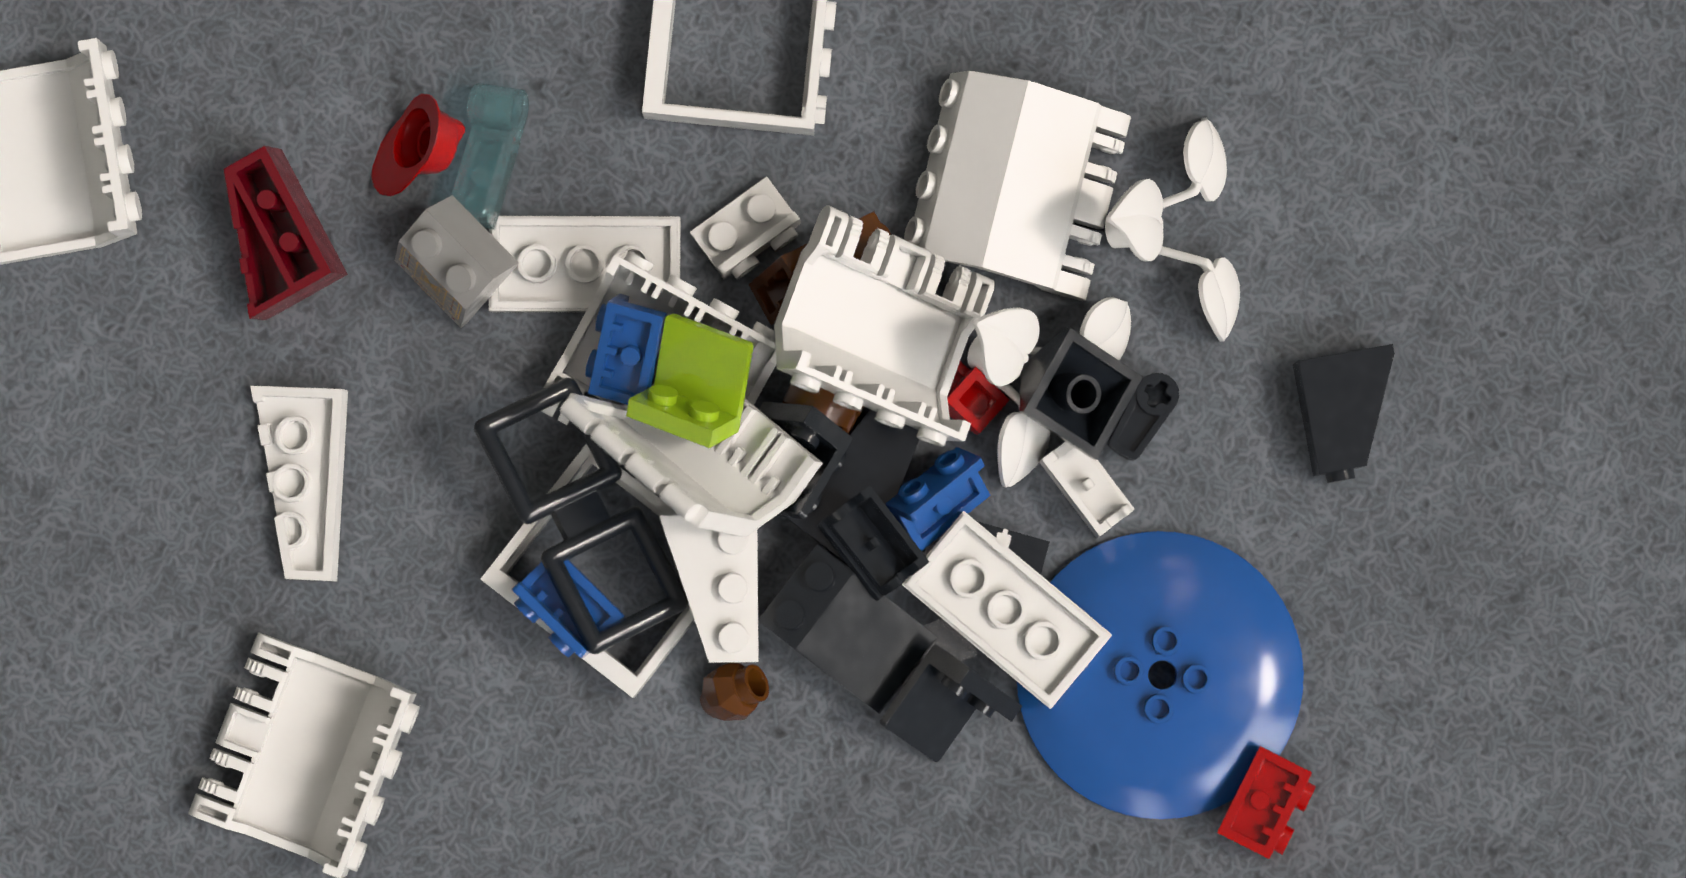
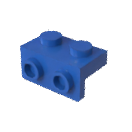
(939, 496)
(540, 600)

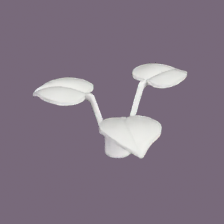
(1139, 224)
(1003, 348)

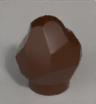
(733, 691)

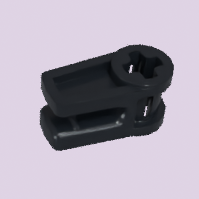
(1139, 420)

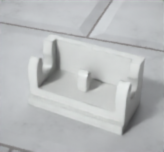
(1087, 488)

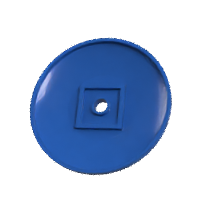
(1231, 691)

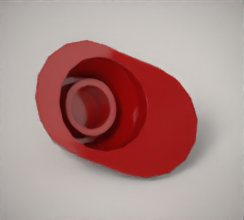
(417, 144)

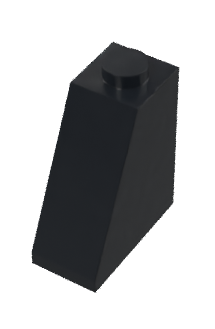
(1341, 407)

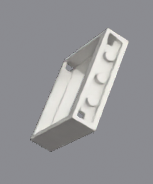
(812, 106)
(499, 579)

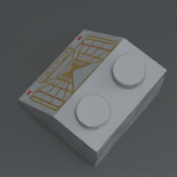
(454, 259)

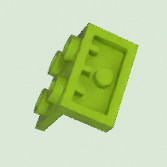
(696, 383)

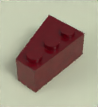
(278, 234)

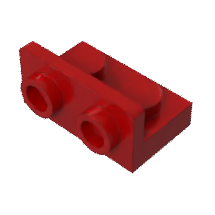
(1266, 803)

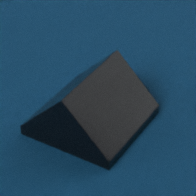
(1076, 391)

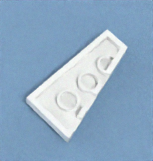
(305, 463)

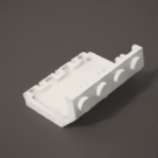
(64, 157)
(716, 488)

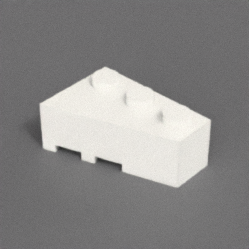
(720, 586)

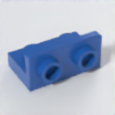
(625, 350)

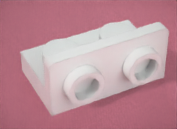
(746, 229)

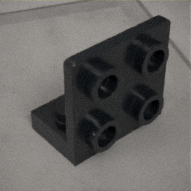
(820, 438)
(940, 703)

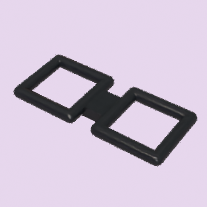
(581, 522)

